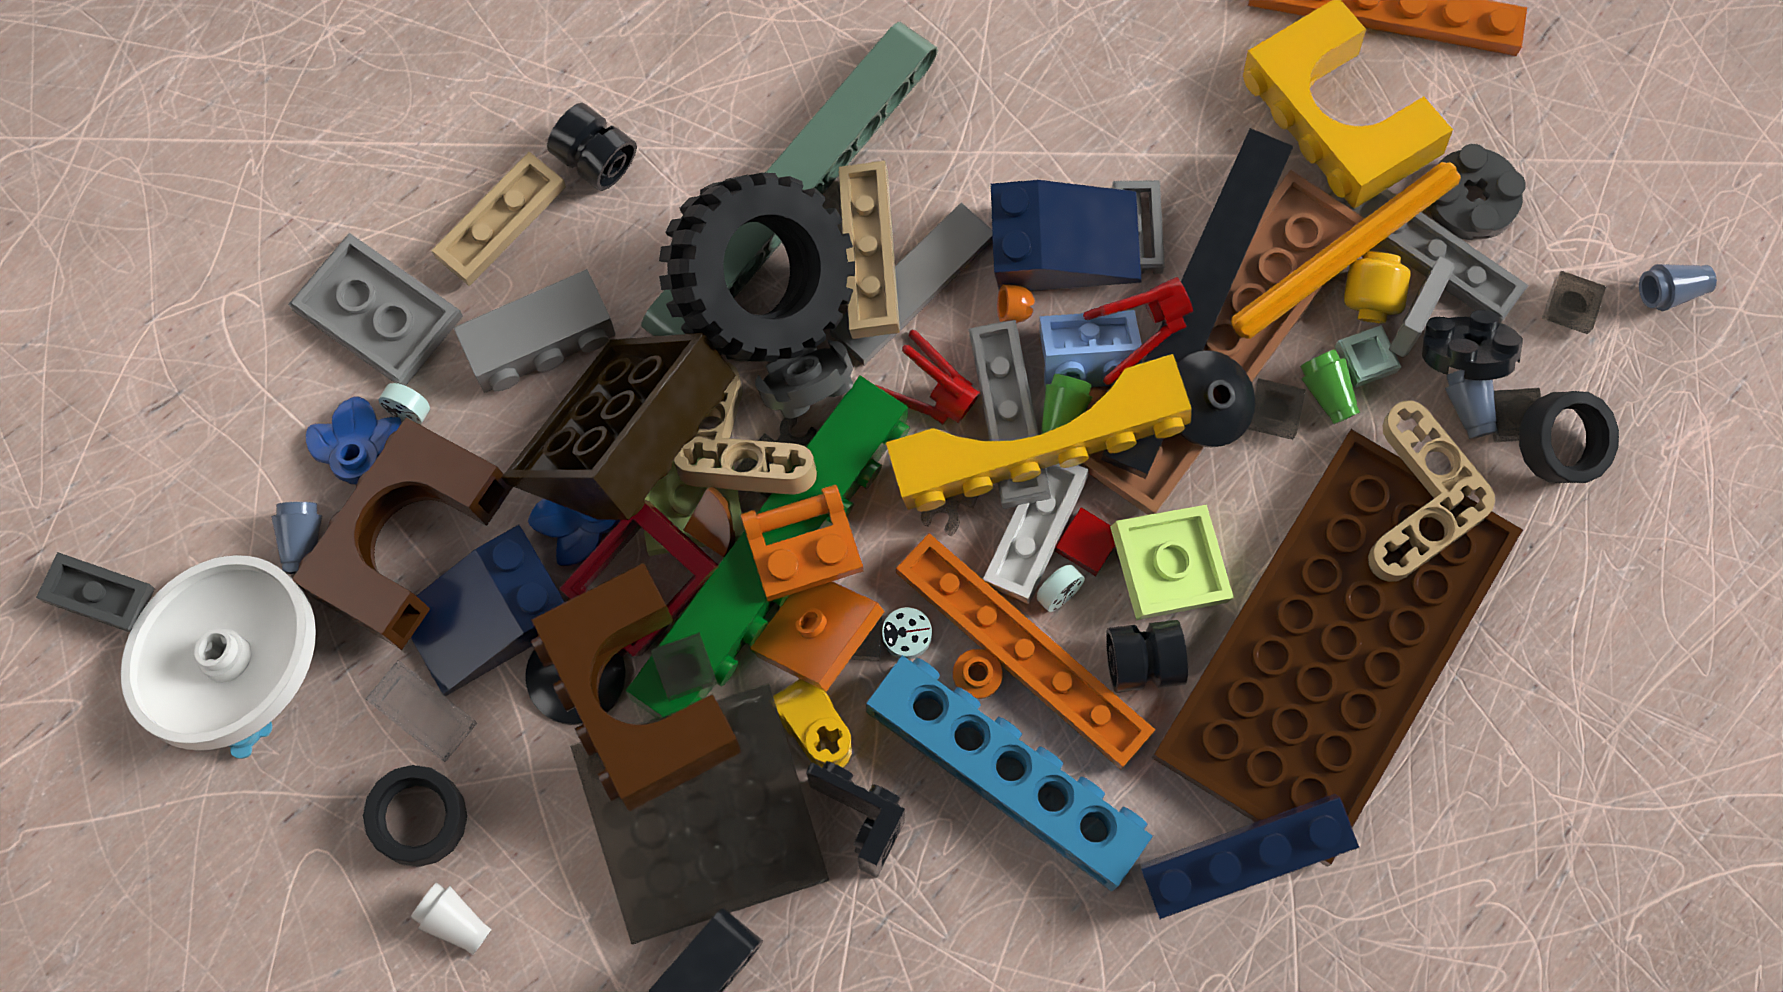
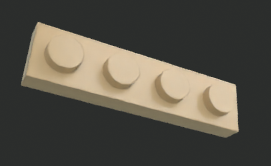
(869, 224)

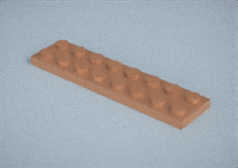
(1291, 231)

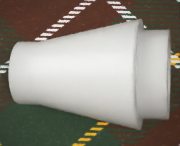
(450, 919)

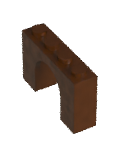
(409, 470)
(637, 758)

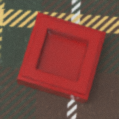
(1087, 542)

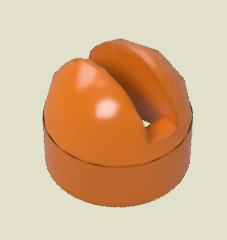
(1014, 303)

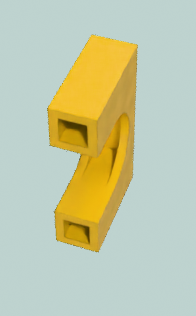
(1354, 158)

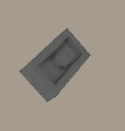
(94, 592)

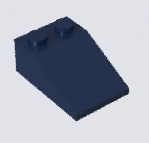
(1064, 235)
(484, 610)

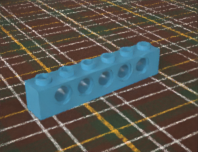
(1104, 860)

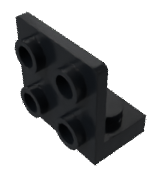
(878, 803)

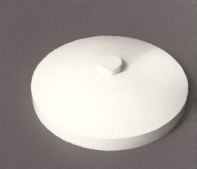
(218, 653)

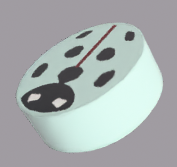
(404, 403)
(1060, 587)
(906, 633)

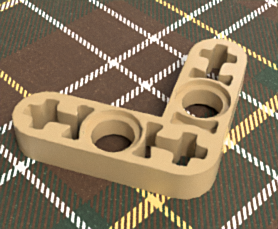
(716, 445)
(1445, 490)

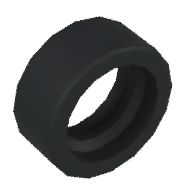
(1600, 429)
(383, 793)

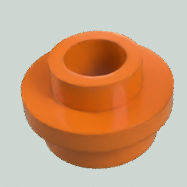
(983, 688)

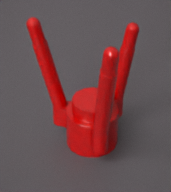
(1164, 303)
(953, 392)

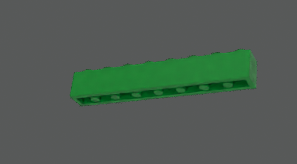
(732, 600)

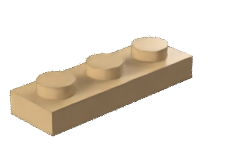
(499, 218)

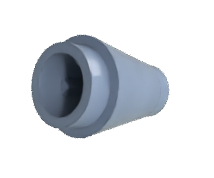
(1673, 285)
(1473, 403)
(296, 532)

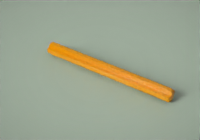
(1345, 250)

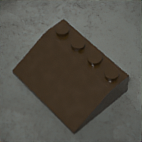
(623, 424)

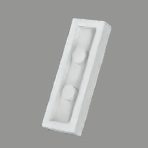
(1034, 535)

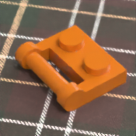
(807, 558)

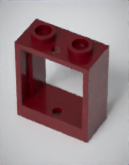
(672, 539)

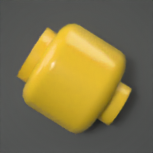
(1377, 286)

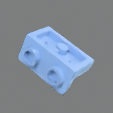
(1087, 347)

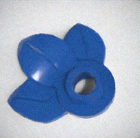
(350, 435)
(575, 532)

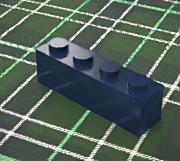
(1249, 855)

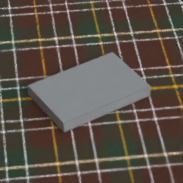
(376, 310)

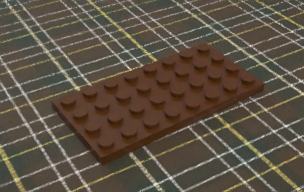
(1326, 652)

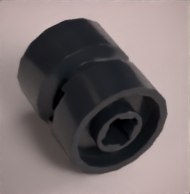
(586, 143)
(1146, 656)

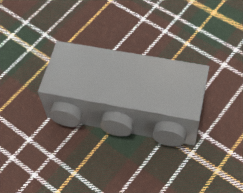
(535, 332)

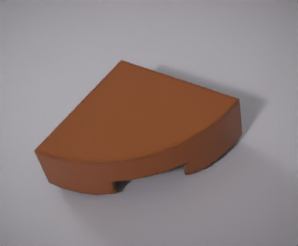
(712, 522)

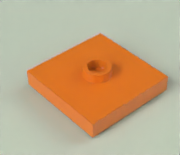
(817, 632)

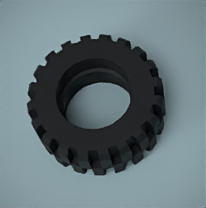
(815, 260)

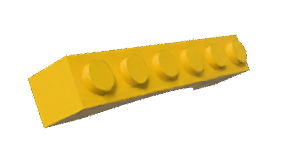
(1139, 404)

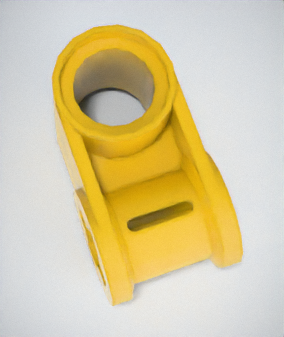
(809, 717)

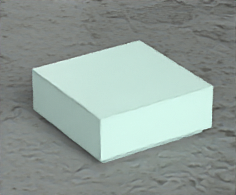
(1368, 356)

